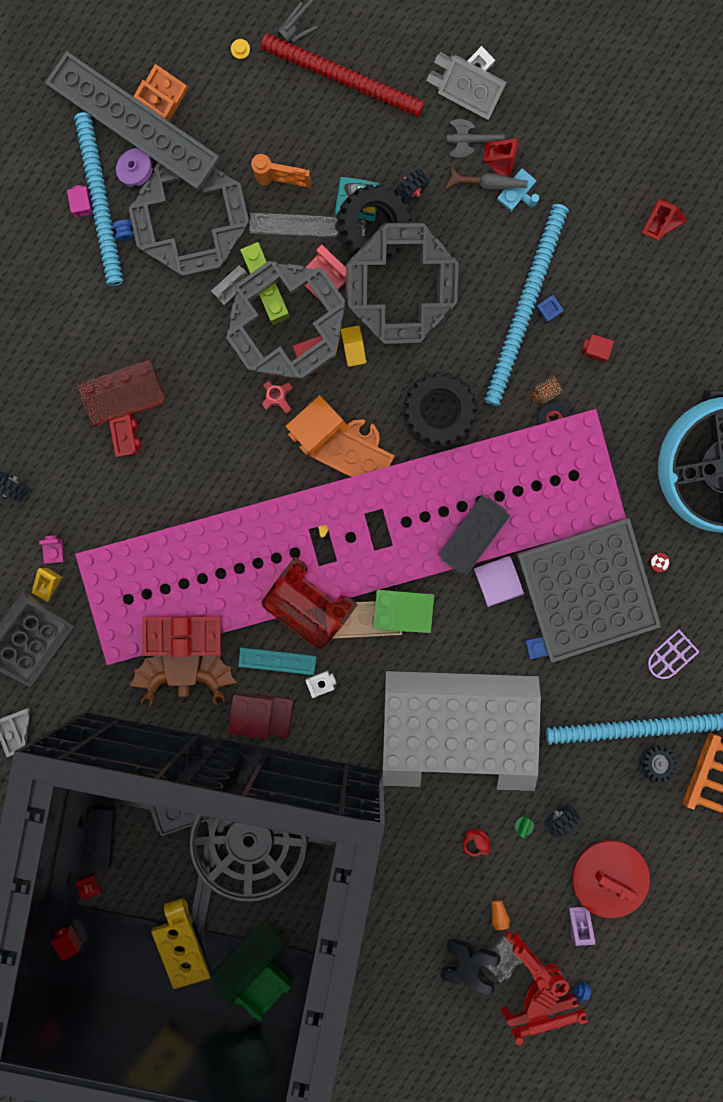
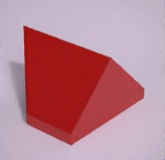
(501, 156)
(663, 219)

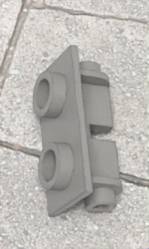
(226, 288)

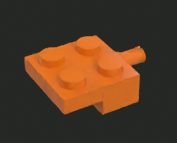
(161, 92)

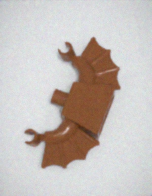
(182, 673)

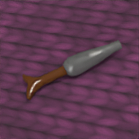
(487, 181)

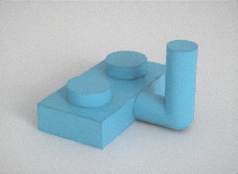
(513, 196)

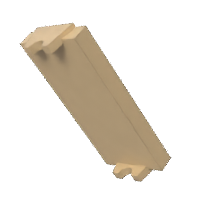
(361, 623)

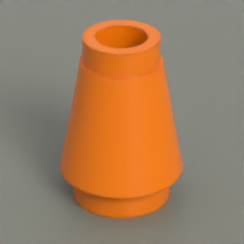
(500, 918)

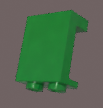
(264, 991)

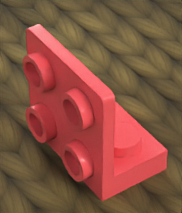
(333, 268)

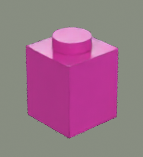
(80, 201)

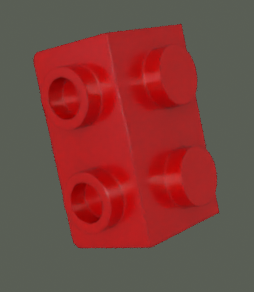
(124, 436)

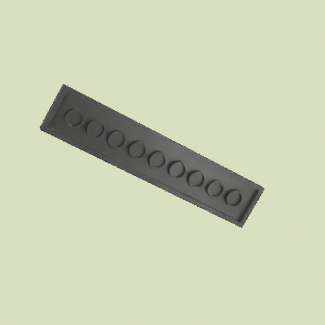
(132, 121)

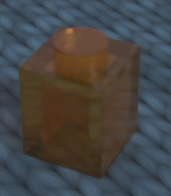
(546, 391)

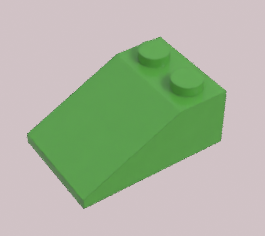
(403, 611)

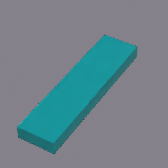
(277, 661)

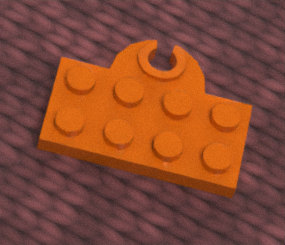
(353, 452)

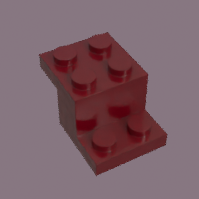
(260, 716)

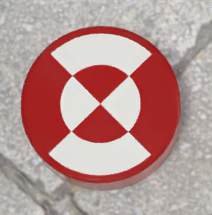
(659, 562)

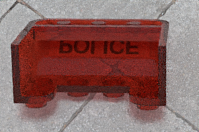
(306, 607)

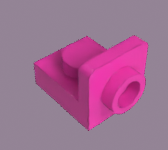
(52, 549)

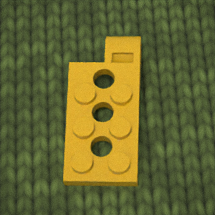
(181, 921)

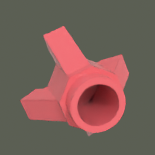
(276, 396)

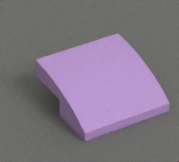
(499, 581)

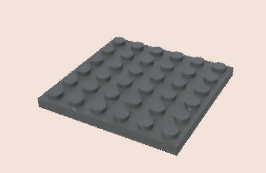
(589, 590)

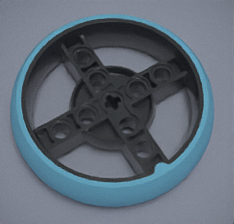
(672, 474)

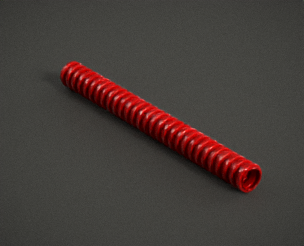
(341, 74)

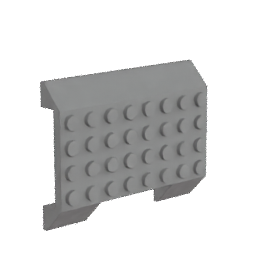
(461, 727)

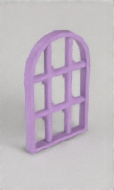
(672, 647)

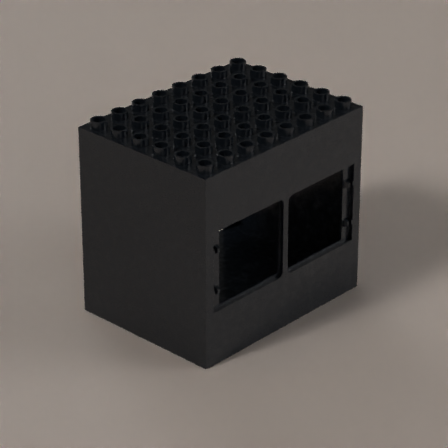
(109, 1015)

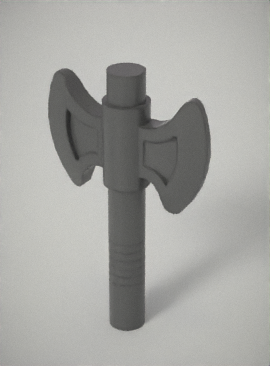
(463, 138)

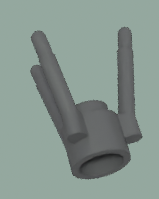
(288, 29)

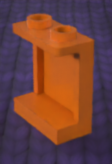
(315, 425)

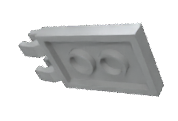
(467, 85)

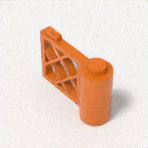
(266, 172)

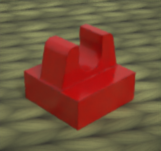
(88, 887)

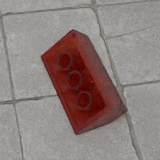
(121, 392)

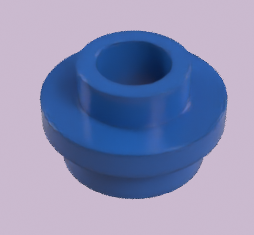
(582, 991)

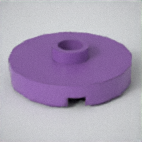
(134, 167)

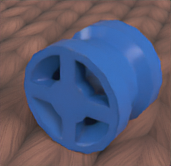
(123, 230)

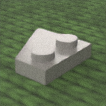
(14, 731)

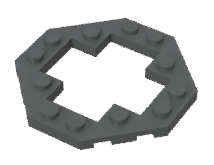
(166, 251)
(375, 254)
(277, 361)

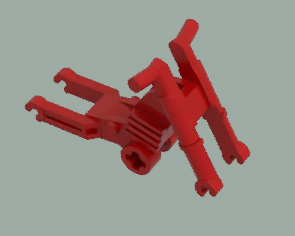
(541, 996)

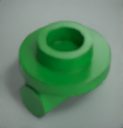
(524, 826)

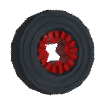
(551, 409)

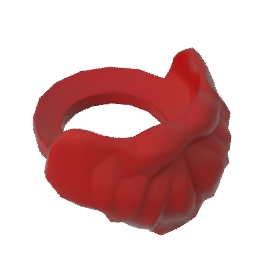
(481, 840)

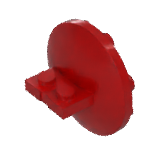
(610, 879)

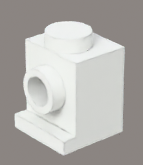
(482, 59)
(313, 686)

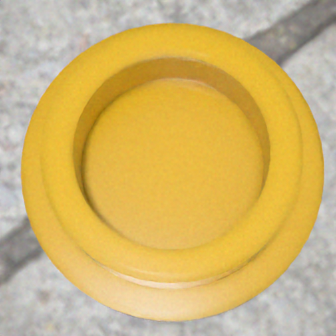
(240, 49)

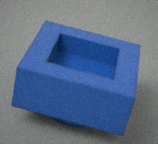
(549, 308)
(536, 647)

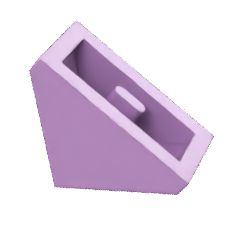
(581, 926)

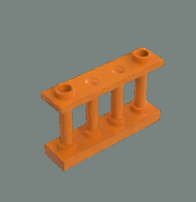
(700, 779)

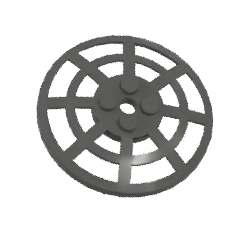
(246, 855)

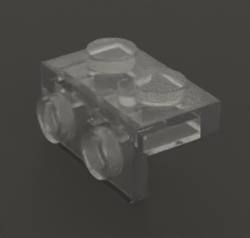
(507, 962)

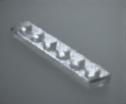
(297, 225)

